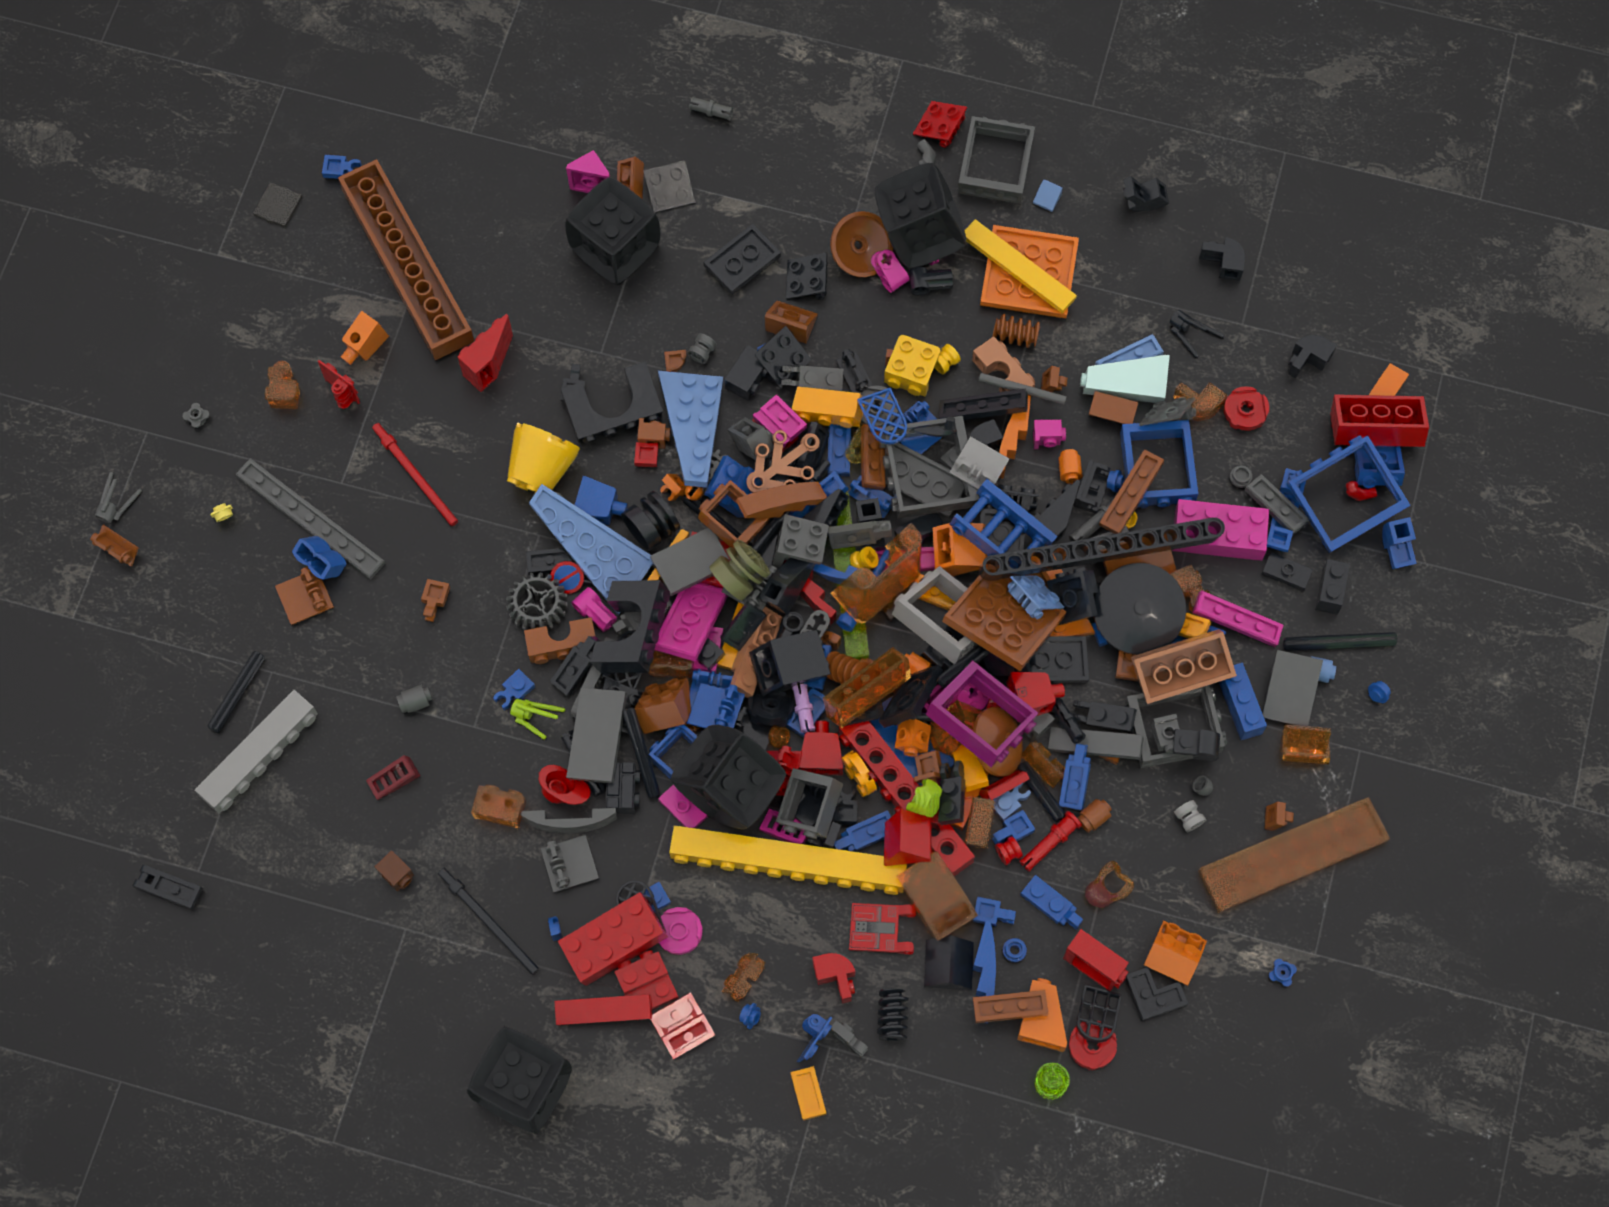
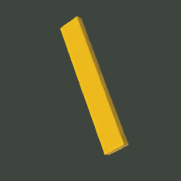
(1019, 266)

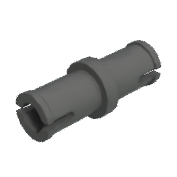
(711, 108)

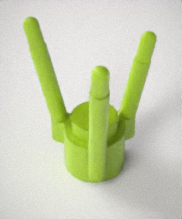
(524, 710)

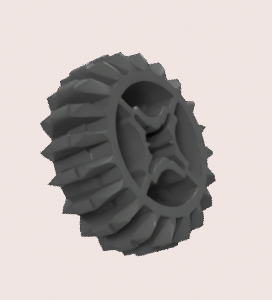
(529, 607)

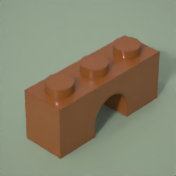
(543, 648)

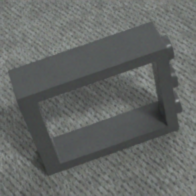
(988, 188)
(1212, 716)

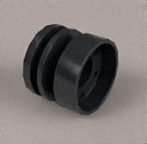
(654, 518)

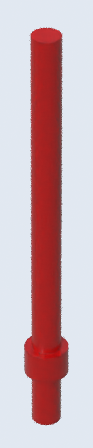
(389, 443)

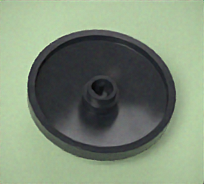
(1139, 608)

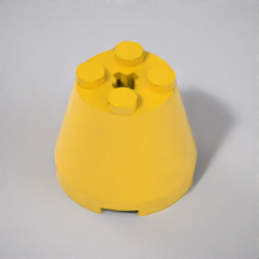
(538, 458)

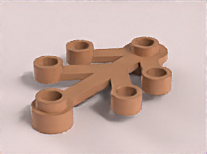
(779, 465)

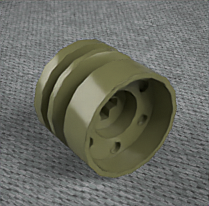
(744, 566)

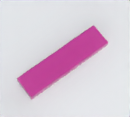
(1238, 618)

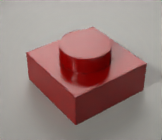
(646, 454)

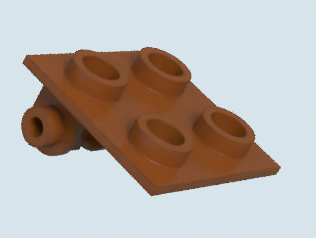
(304, 596)

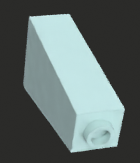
(1131, 379)

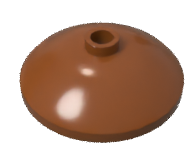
(869, 232)
(994, 727)

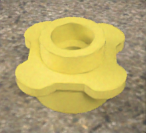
(222, 512)

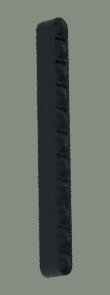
(1093, 555)

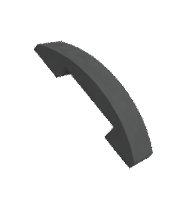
(600, 818)

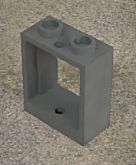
(792, 798)

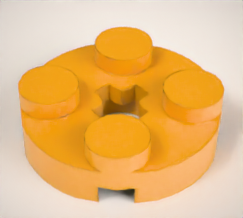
(857, 769)

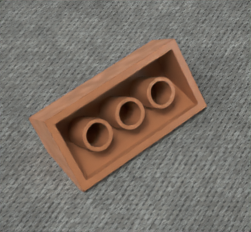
(1183, 666)

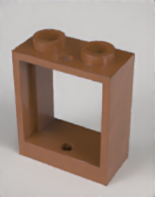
(708, 506)

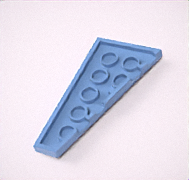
(693, 416)
(592, 545)

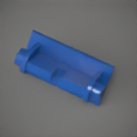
(861, 493)

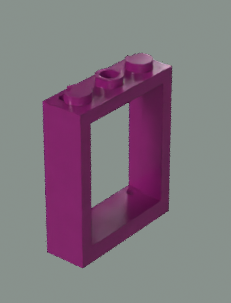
(1000, 695)

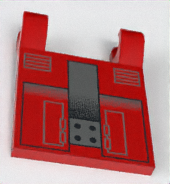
(876, 928)

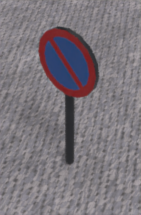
(569, 576)

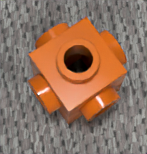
(913, 737)

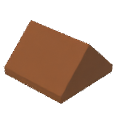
(796, 319)

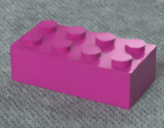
(1244, 529)

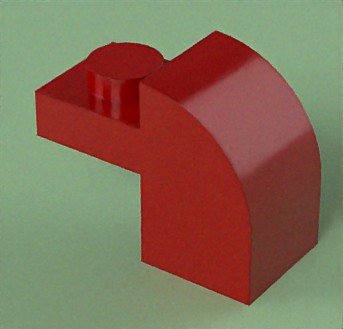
(837, 968)

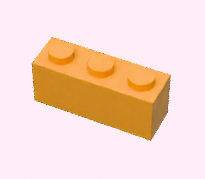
(828, 407)

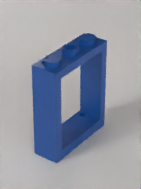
(1161, 430)

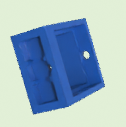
(660, 748)

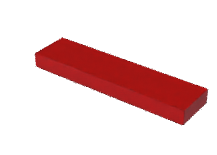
(603, 1009)

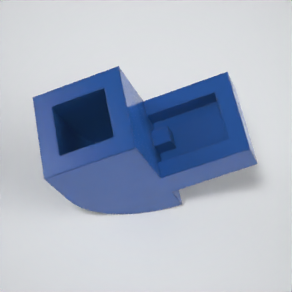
(1397, 540)

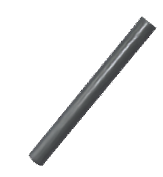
(1032, 391)

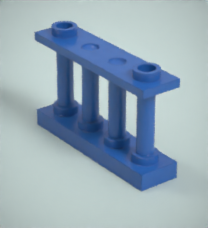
(1006, 508)

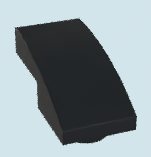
(923, 524)

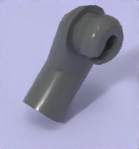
(928, 153)

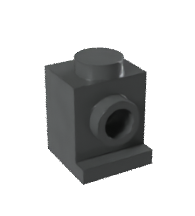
(1162, 725)

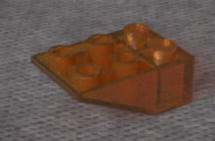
(937, 896)

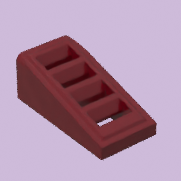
(389, 770)

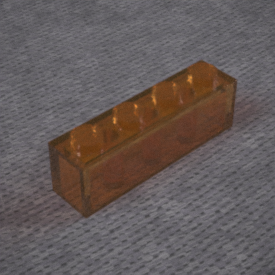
(867, 687)

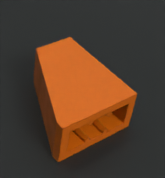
(1045, 1030)

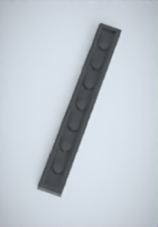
(310, 518)

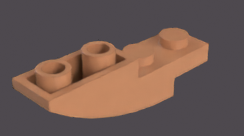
(743, 669)

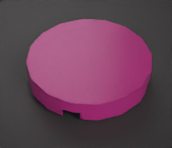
(680, 938)

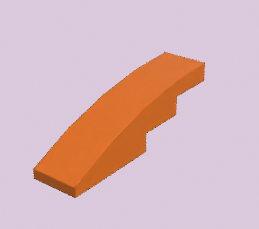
(1015, 430)

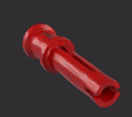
(1058, 834)

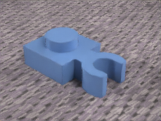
(1008, 802)

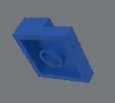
(730, 470)
(1368, 475)

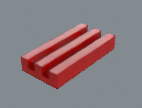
(1004, 785)

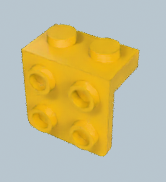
(911, 365)

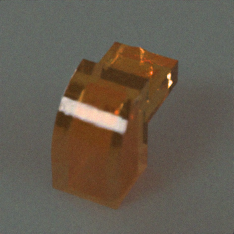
(1205, 403)

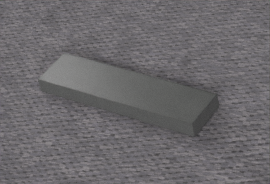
(1099, 743)

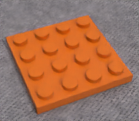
(1048, 251)

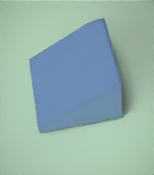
(1047, 195)

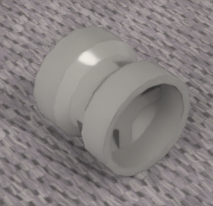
(1190, 816)

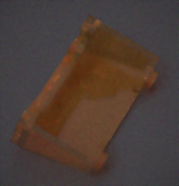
(866, 594)

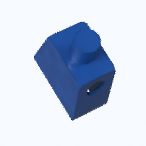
(599, 500)

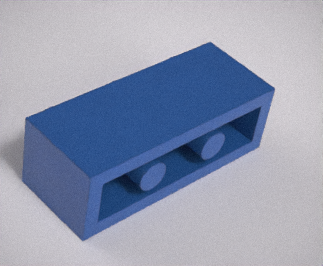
(1243, 704)

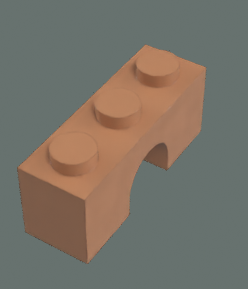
(994, 356)

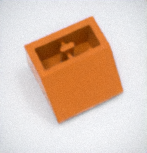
(955, 552)
(1175, 952)

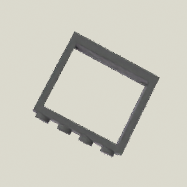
(893, 482)

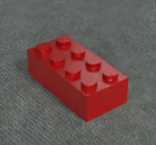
(1382, 418)
(612, 939)

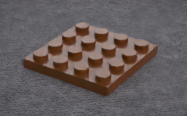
(999, 622)

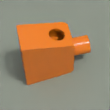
(363, 338)

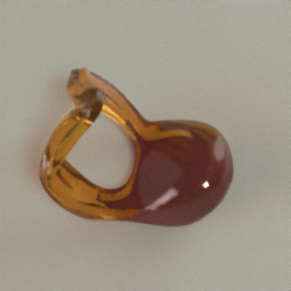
(1098, 894)

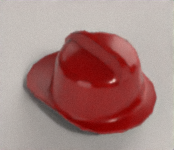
(559, 789)

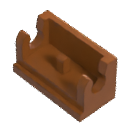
(1113, 408)

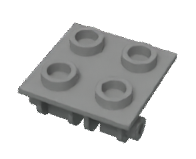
(978, 463)

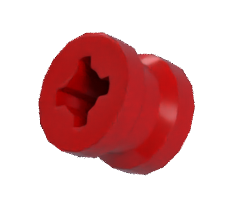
(1008, 850)

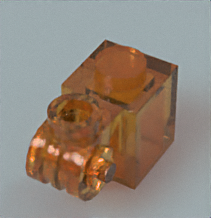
(282, 391)
(1190, 583)

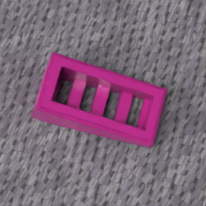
(780, 835)

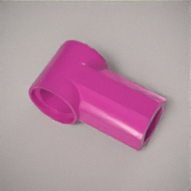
(590, 605)

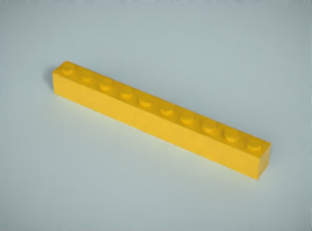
(785, 859)

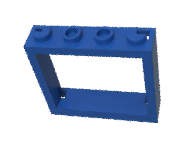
(1335, 456)

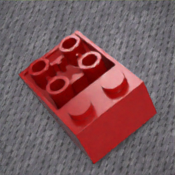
(484, 357)

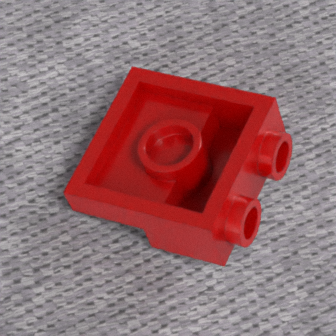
(647, 977)

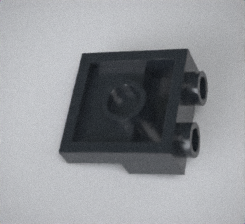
(1002, 529)
(1075, 594)

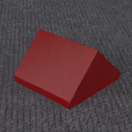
(907, 838)

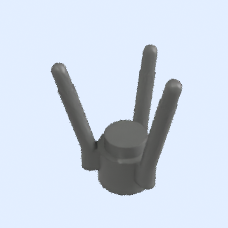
(106, 510)

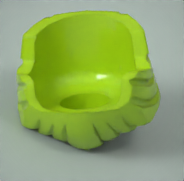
(926, 799)

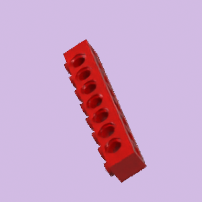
(904, 782)

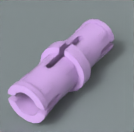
(803, 708)

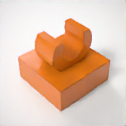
(675, 484)

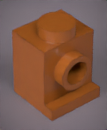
(653, 433)

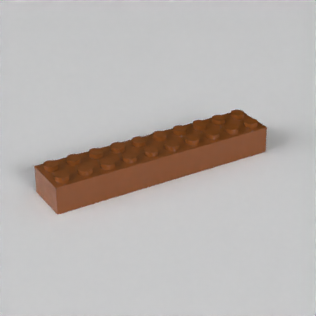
(406, 259)

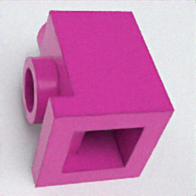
(1048, 433)

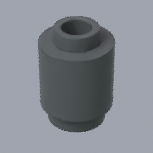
(414, 699)

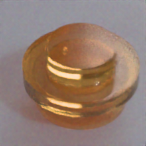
(779, 736)

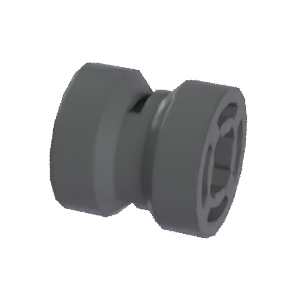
(700, 350)

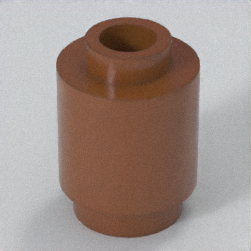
(1094, 815)

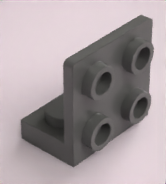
(800, 540)

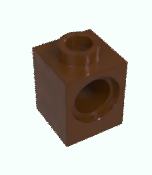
(394, 871)

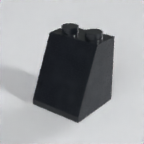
(789, 662)

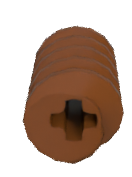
(1016, 331)
(843, 666)

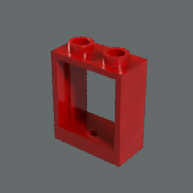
(1096, 961)

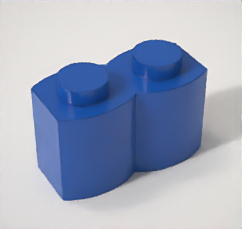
(319, 557)

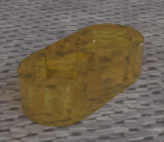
(854, 443)

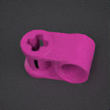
(891, 272)

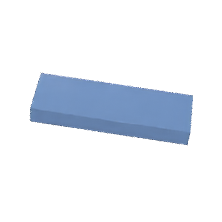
(1143, 348)

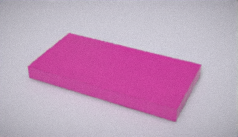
(690, 621)

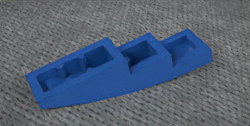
(986, 962)

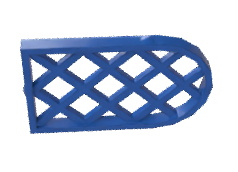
(872, 426)

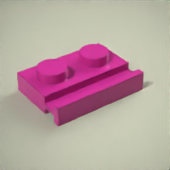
(779, 416)

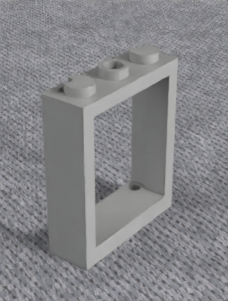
(925, 627)

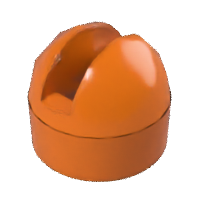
(696, 495)

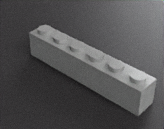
(256, 752)

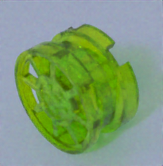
(1051, 1081)

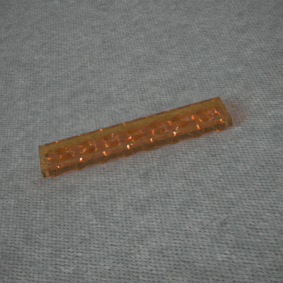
(1293, 854)

